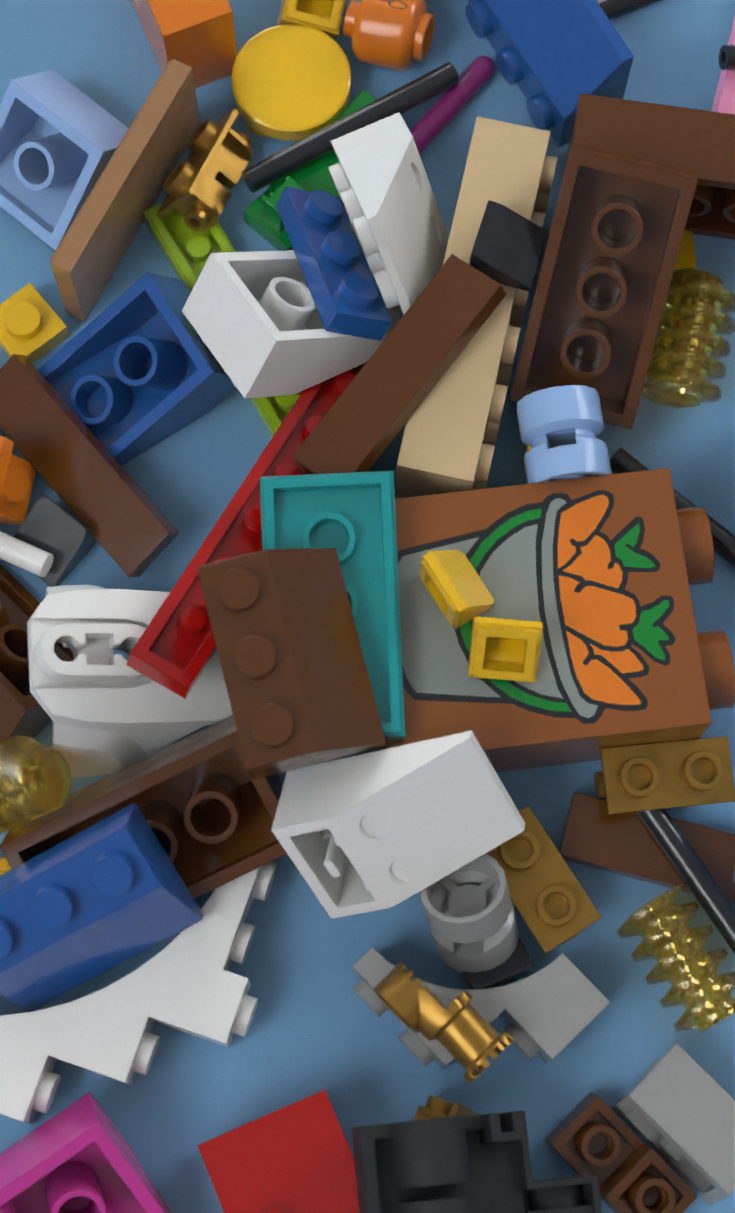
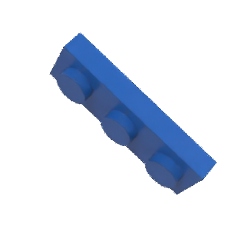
(333, 264)

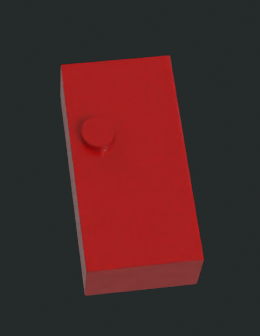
(285, 1162)

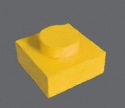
(29, 325)

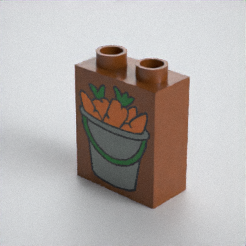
(608, 579)

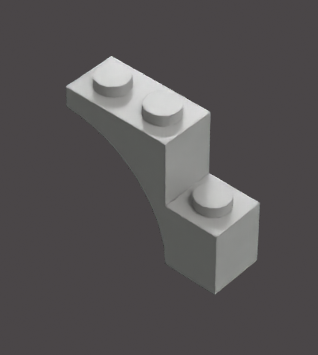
(541, 1009)

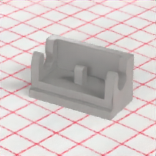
(685, 1122)

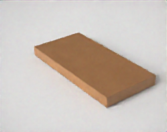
(126, 190)

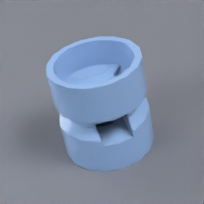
(562, 432)

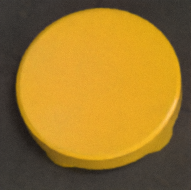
(290, 82)

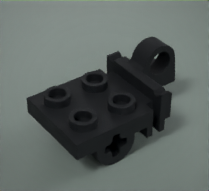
(460, 1168)

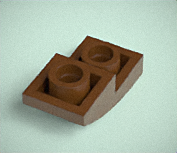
(628, 1171)

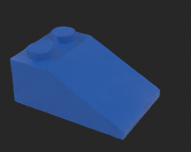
(139, 369)

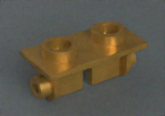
(192, 185)
(665, 775)
(543, 886)

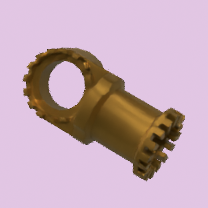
(456, 1027)

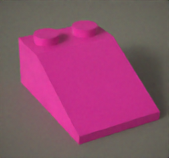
(76, 1167)

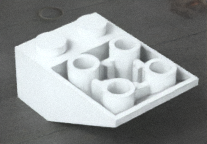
(391, 208)
(392, 821)

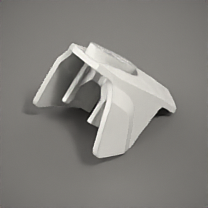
(97, 703)

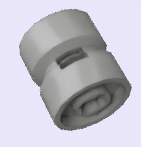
(472, 916)

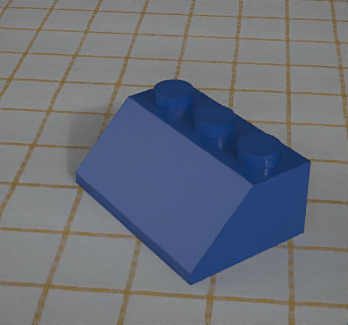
(554, 54)
(88, 908)

